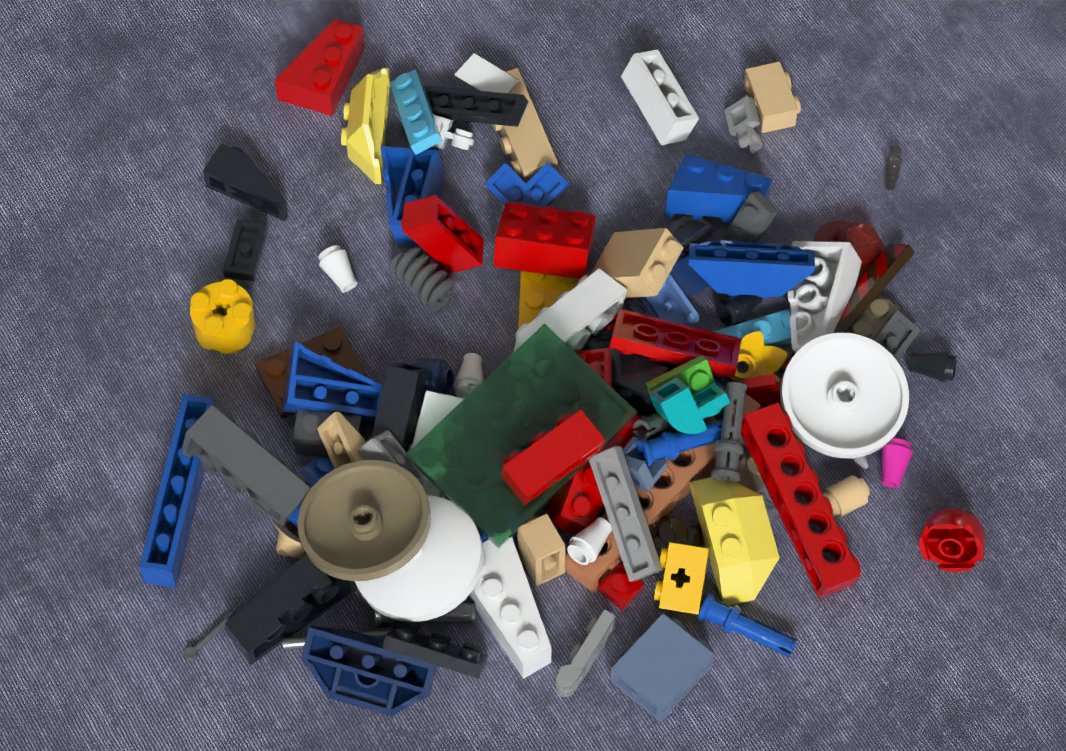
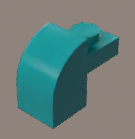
(688, 410)

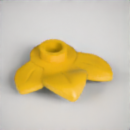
(758, 358)

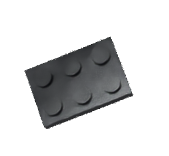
(435, 650)

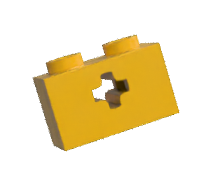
(694, 562)

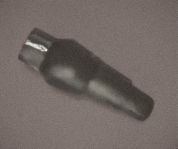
(893, 165)

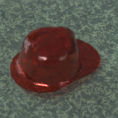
(860, 235)

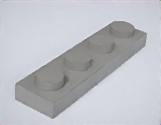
(625, 514)

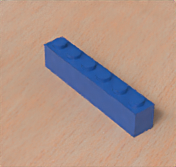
(175, 501)

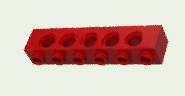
(824, 575)

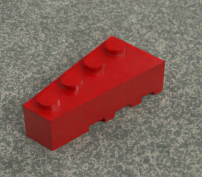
(579, 499)

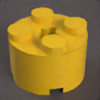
(223, 317)

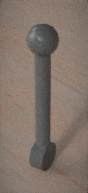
(190, 653)

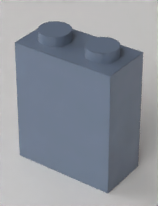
(662, 667)

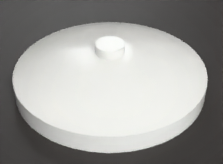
(844, 395)
(437, 575)

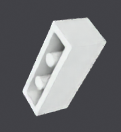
(659, 97)

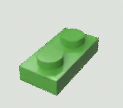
(694, 374)

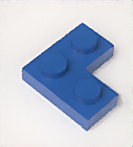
(538, 191)

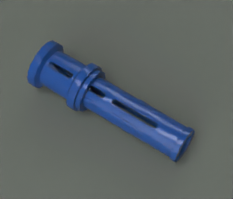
(670, 445)
(733, 620)

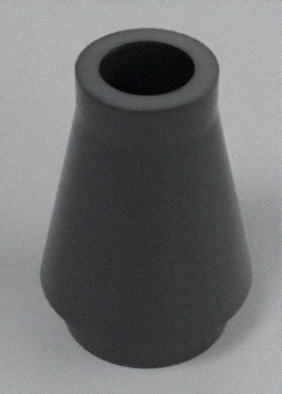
(735, 309)
(937, 365)

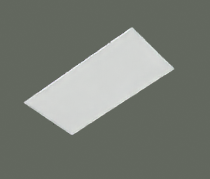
(485, 76)

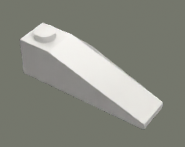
(823, 295)

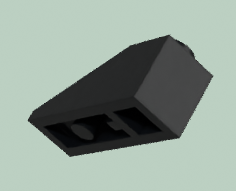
(239, 178)

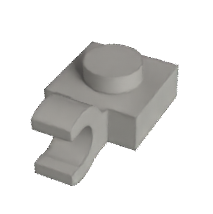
(741, 121)

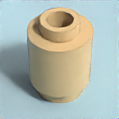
(847, 495)

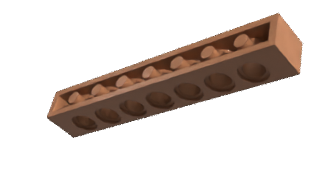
(658, 502)

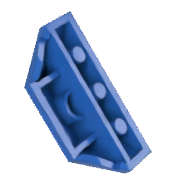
(751, 266)

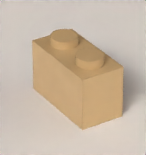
(772, 96)
(541, 549)

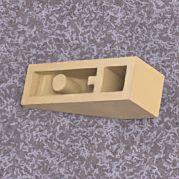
(340, 440)

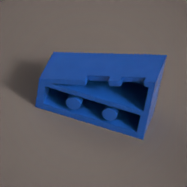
(409, 179)

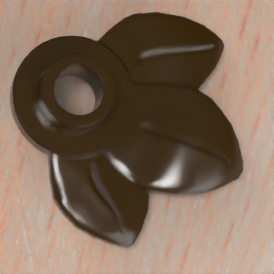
(674, 530)

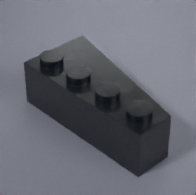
(285, 608)

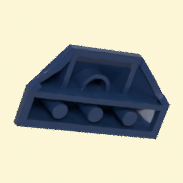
(362, 674)

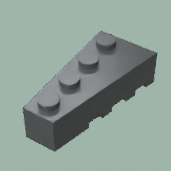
(245, 464)

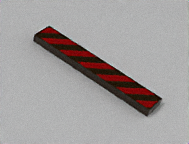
(870, 285)

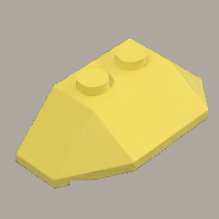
(367, 123)
(737, 537)

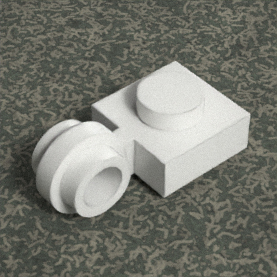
(460, 139)

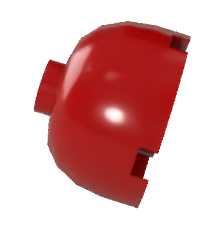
(953, 539)

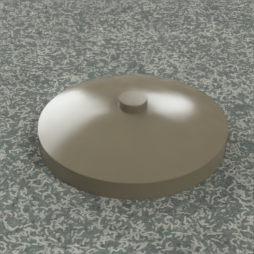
(364, 520)

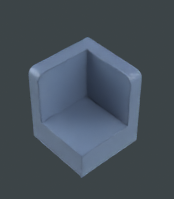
(642, 476)

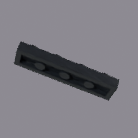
(477, 105)

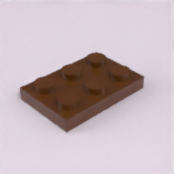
(330, 344)

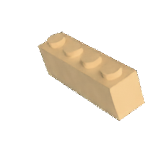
(527, 142)

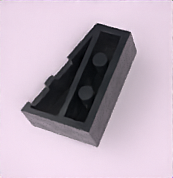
(630, 376)

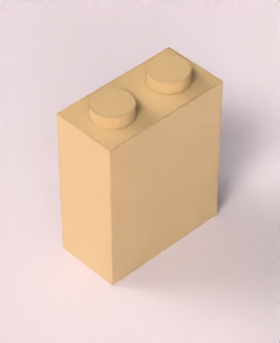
(640, 260)

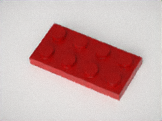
(674, 342)

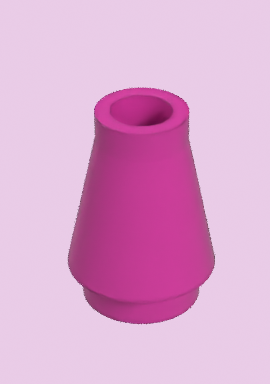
(895, 461)

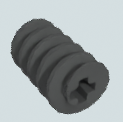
(423, 278)

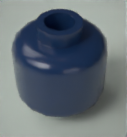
(441, 375)

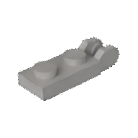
(584, 655)

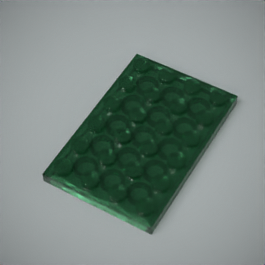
(502, 416)

